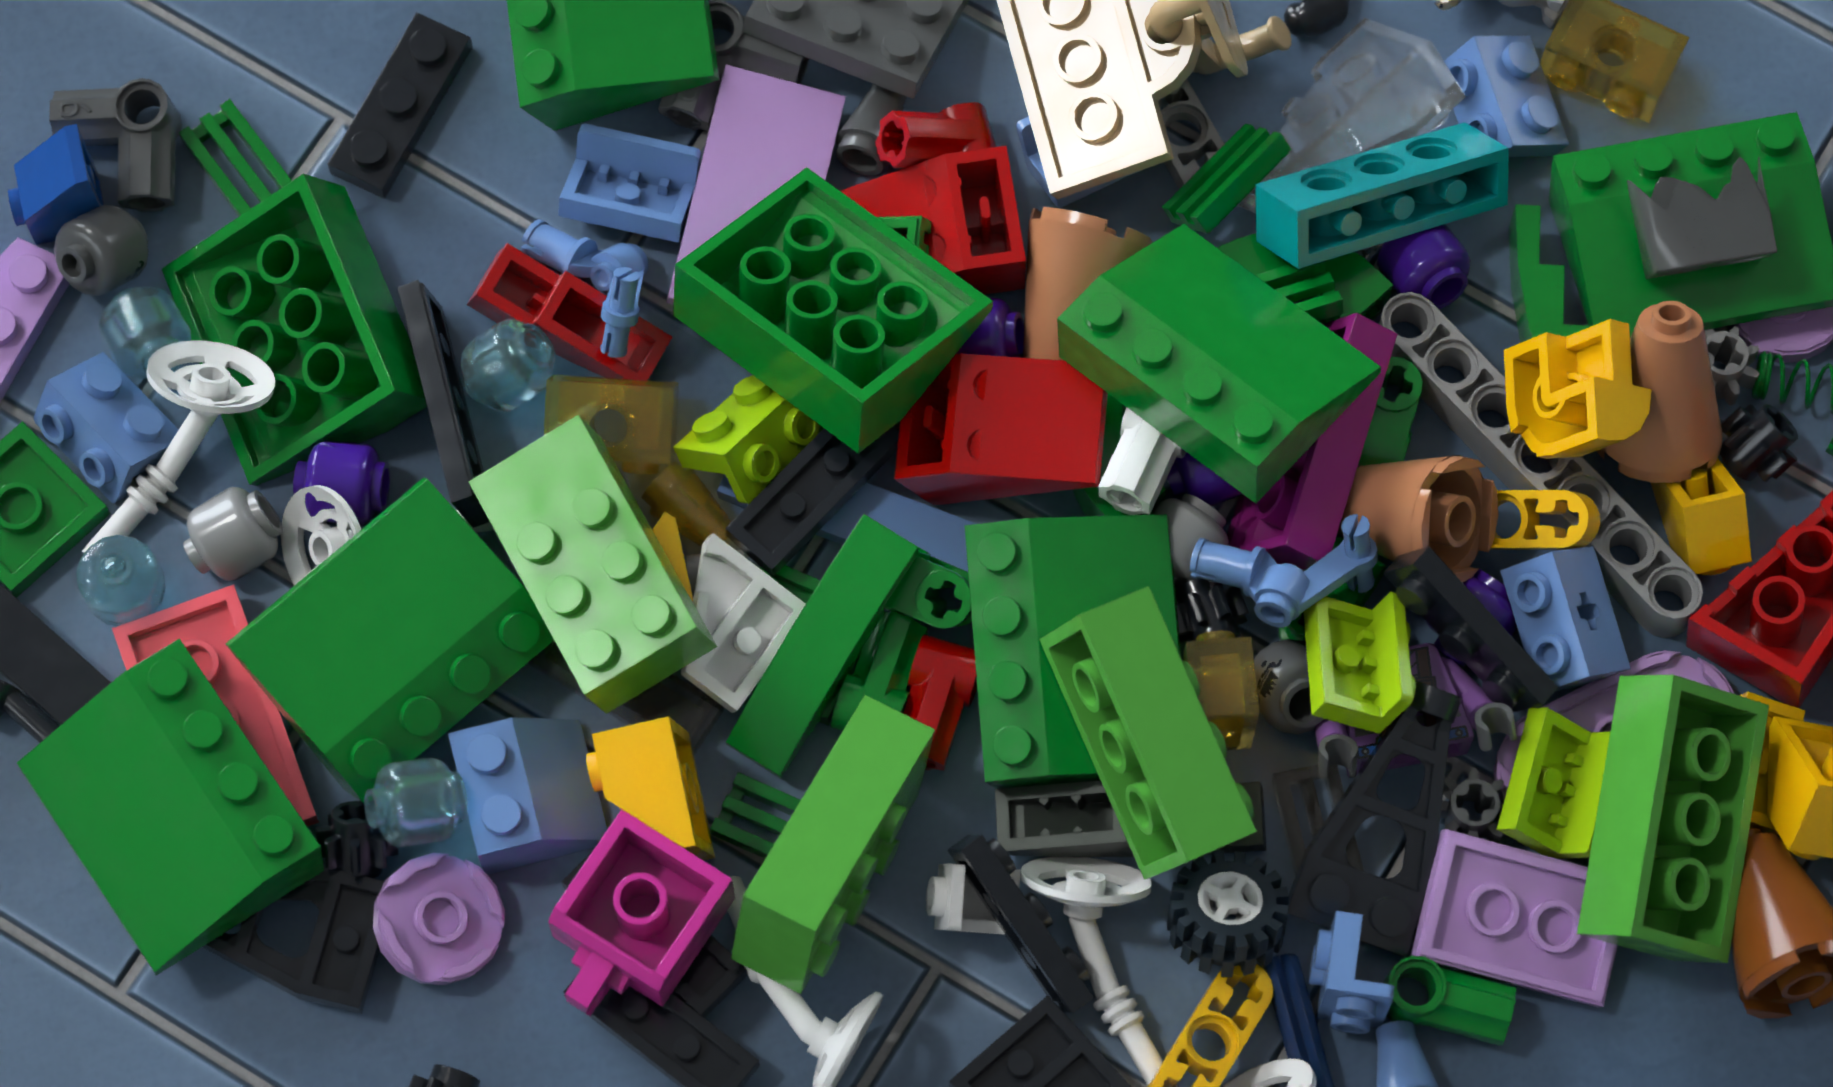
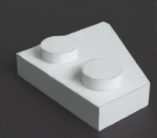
(746, 619)

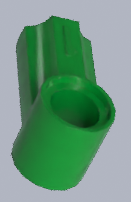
(881, 668)
(1455, 1001)

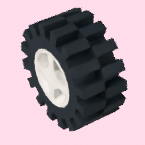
(1213, 892)

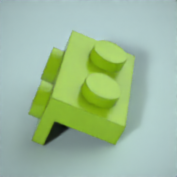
(747, 438)
(1359, 662)
(1555, 786)

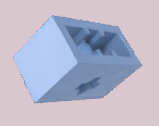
(1566, 617)

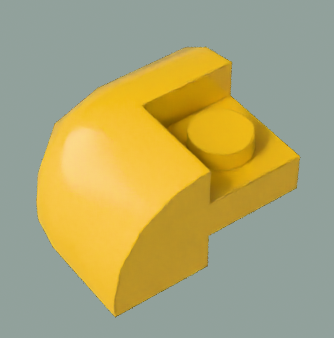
(1574, 391)

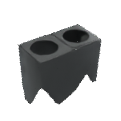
(1691, 231)

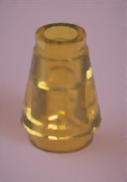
(689, 501)

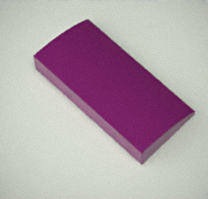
(1306, 505)

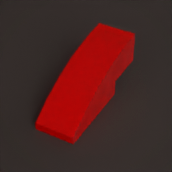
(566, 313)

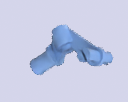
(613, 271)
(1284, 589)

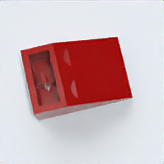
(970, 211)
(1002, 431)

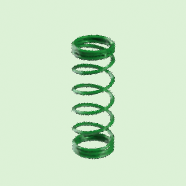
(1764, 367)

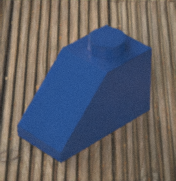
(55, 185)

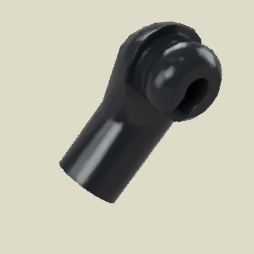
(1315, 16)

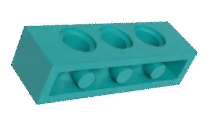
(1381, 195)

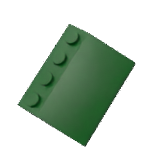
(607, 54)
(1602, 244)
(313, 305)
(828, 307)
(1213, 358)
(1024, 585)
(392, 638)
(171, 808)

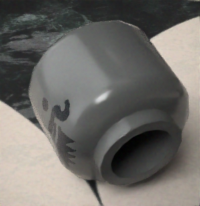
(101, 250)
(1284, 687)

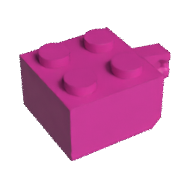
(637, 914)

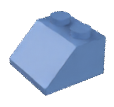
(527, 790)

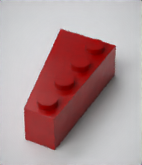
(1777, 615)

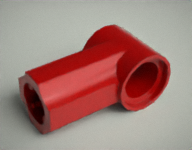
(919, 136)
(940, 687)

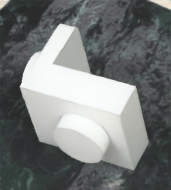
(957, 904)

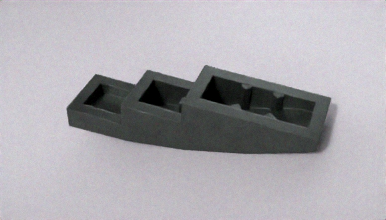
(1081, 822)

